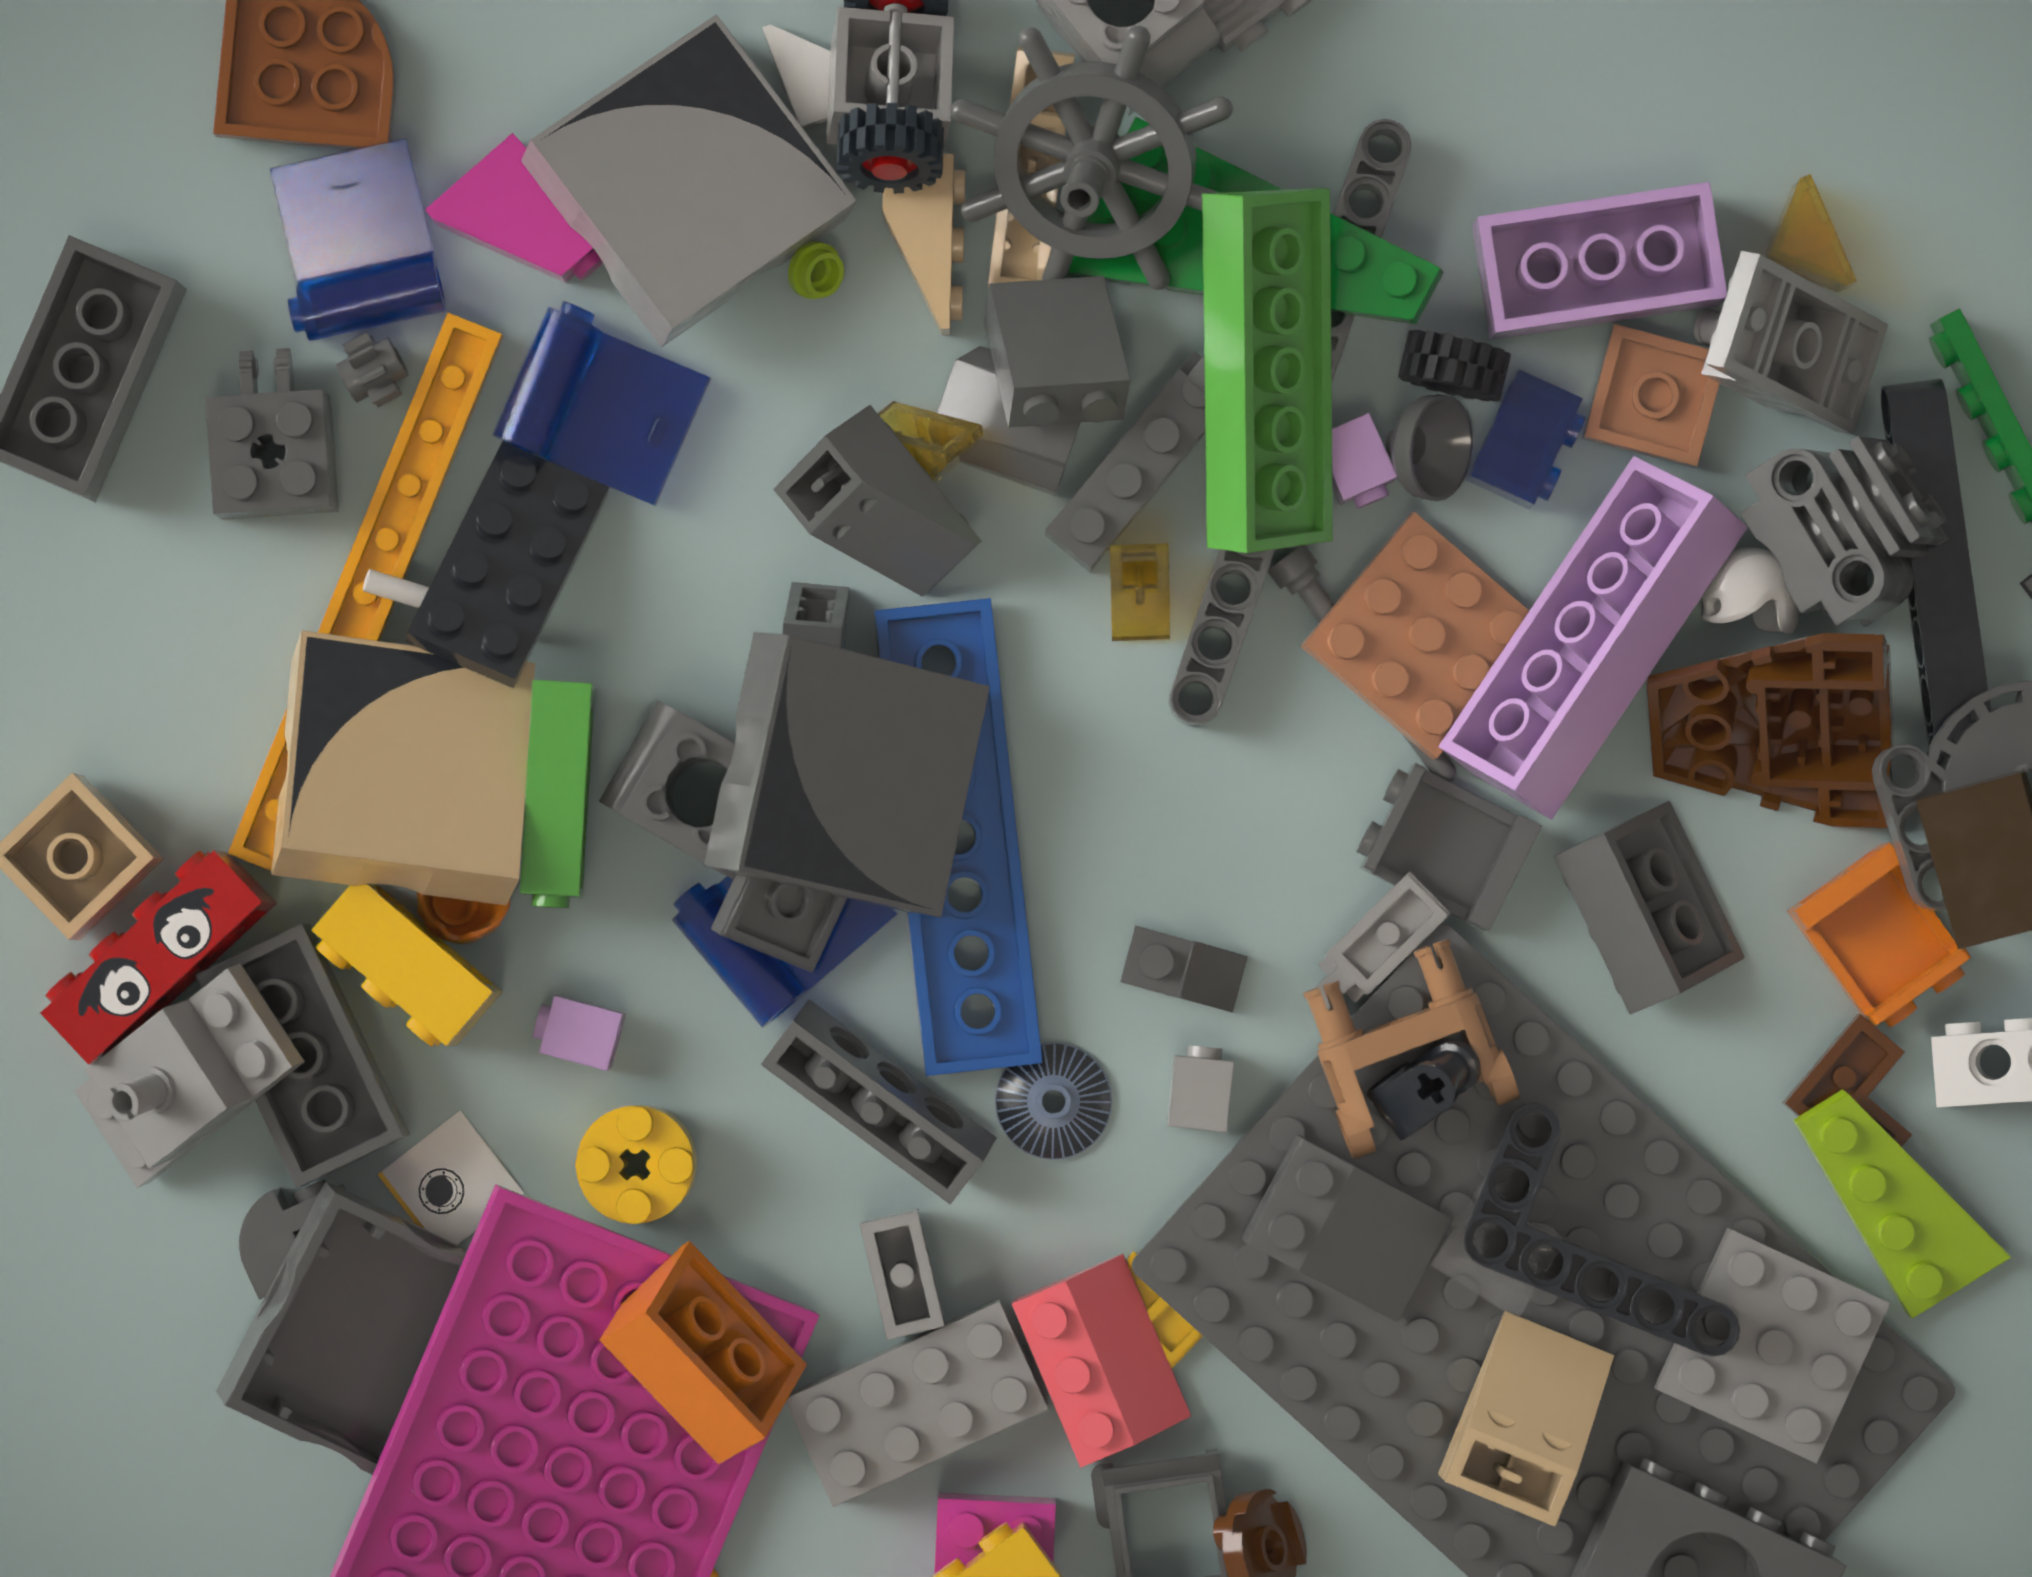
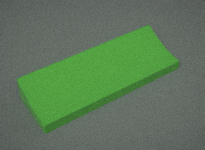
(1267, 369)

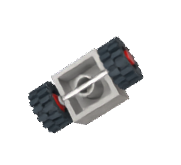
(890, 92)

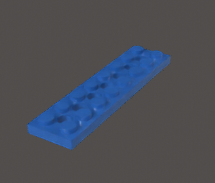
(992, 863)

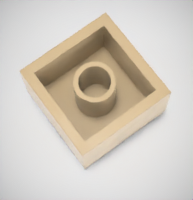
(76, 857)

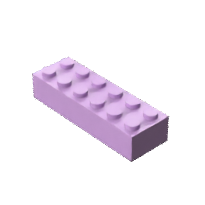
(1593, 636)

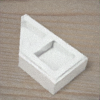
(803, 72)

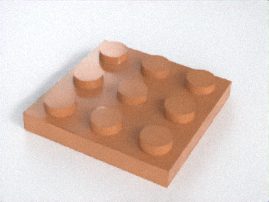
(1417, 632)

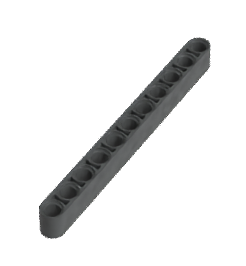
(1234, 620)

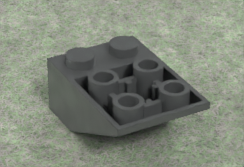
(877, 504)

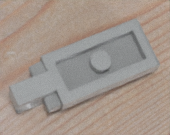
(1382, 938)

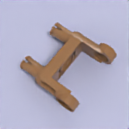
(1349, 1049)

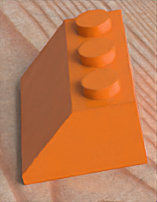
(704, 1354)

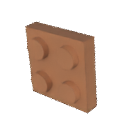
(1652, 397)

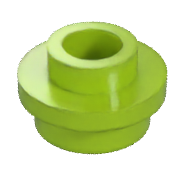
(826, 274)

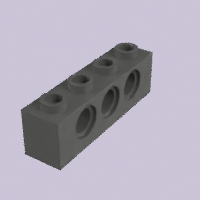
(879, 1101)

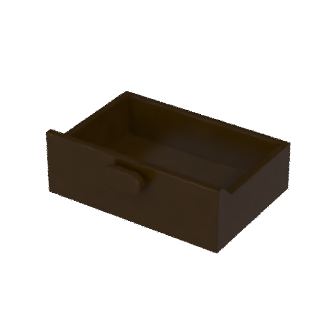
(1983, 855)

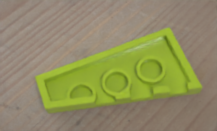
(1902, 1214)

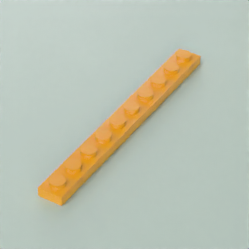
(388, 531)

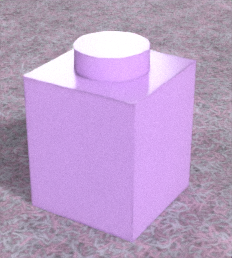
(1360, 463)
(579, 1032)

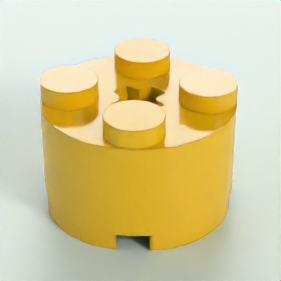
(602, 1164)

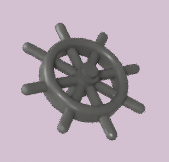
(1092, 157)

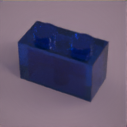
(1526, 440)

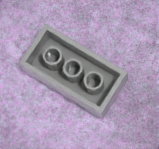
(916, 1402)

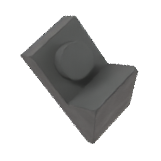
(1184, 969)

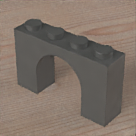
(1651, 1512)

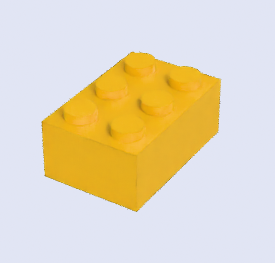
(405, 964)

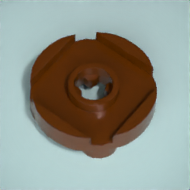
(1260, 1536)

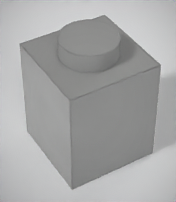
(1200, 1090)

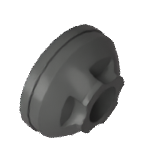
(1440, 448)

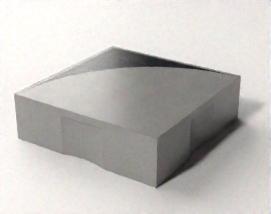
(688, 179)

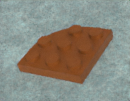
(304, 74)

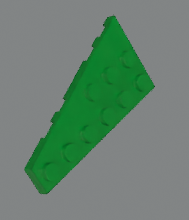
(1366, 271)

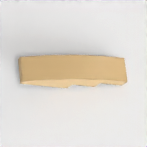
(1015, 251)

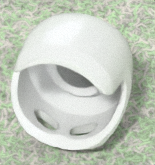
(1753, 585)

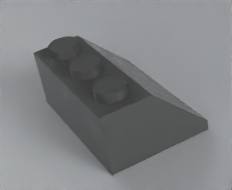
(1649, 908)

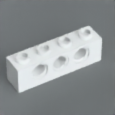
(1958, 1068)

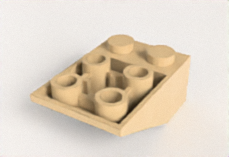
(1528, 1419)

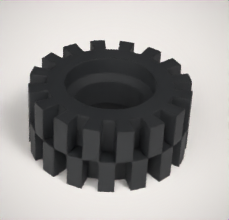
(1454, 365)

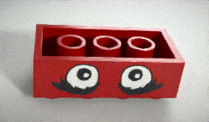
(158, 956)

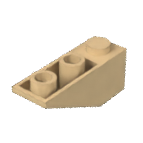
(929, 242)

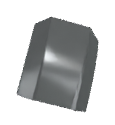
(1019, 454)

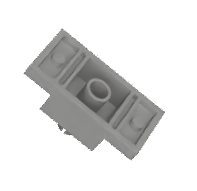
(1791, 344)
(187, 1074)

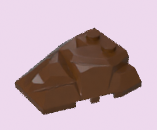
(1782, 725)

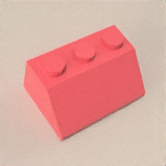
(1101, 1360)

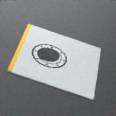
(447, 1179)

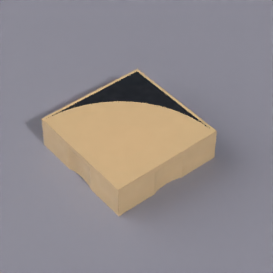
(402, 771)

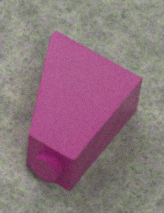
(512, 215)

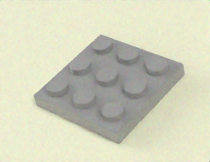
(1794, 1349)

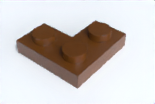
(1857, 1065)

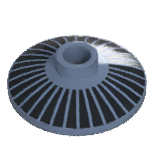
(1060, 1133)

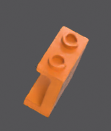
(1879, 939)

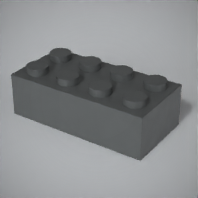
(84, 366)
(336, 1100)

